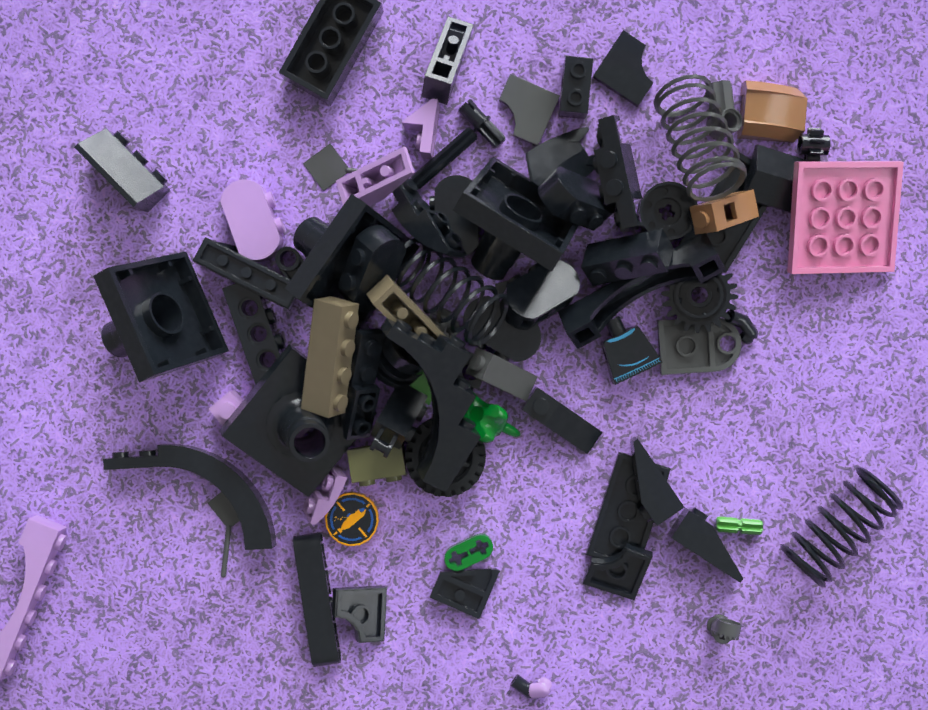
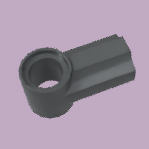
(725, 99)

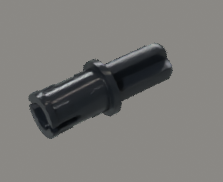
(482, 123)

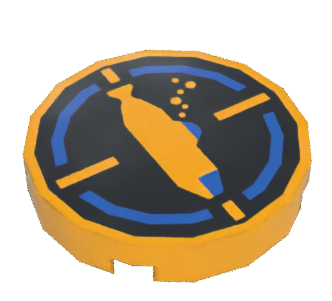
(352, 519)

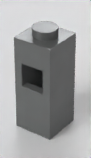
(501, 374)

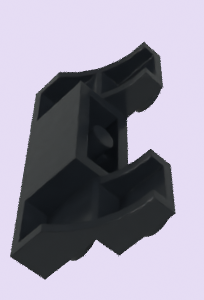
(617, 174)

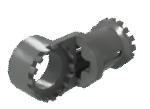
(723, 629)

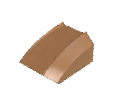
(771, 112)

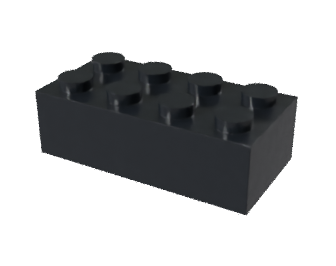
(330, 46)

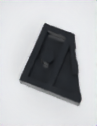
(465, 589)

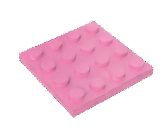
(844, 216)

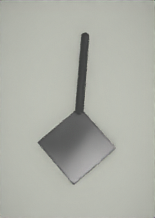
(327, 167)
(229, 517)

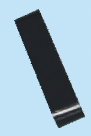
(315, 598)

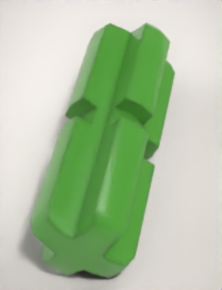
(744, 526)

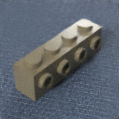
(329, 356)

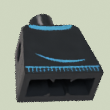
(627, 351)

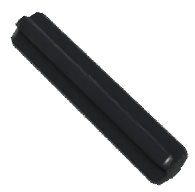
(444, 157)

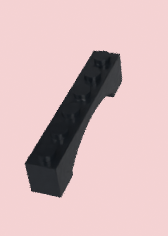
(588, 316)

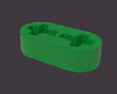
(471, 558)

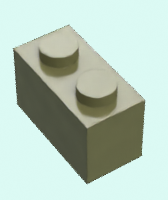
(371, 465)

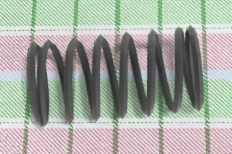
(735, 162)

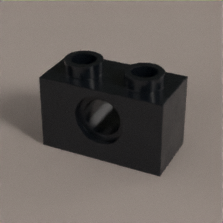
(575, 87)

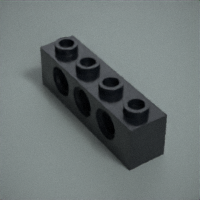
(237, 299)

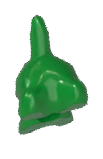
(490, 420)

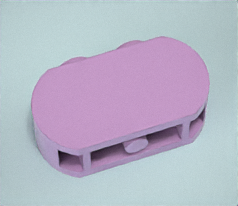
(252, 220)

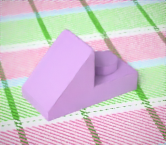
(425, 120)

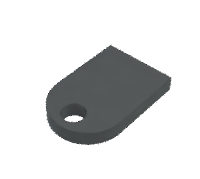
(695, 352)

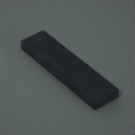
(244, 272)

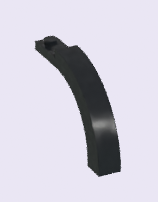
(231, 481)

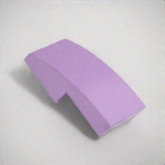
(322, 501)

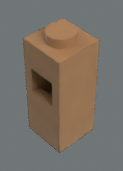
(724, 212)

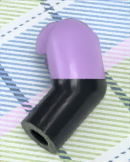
(532, 690)

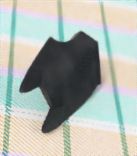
(559, 151)

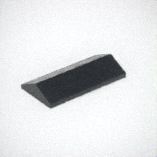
(772, 177)

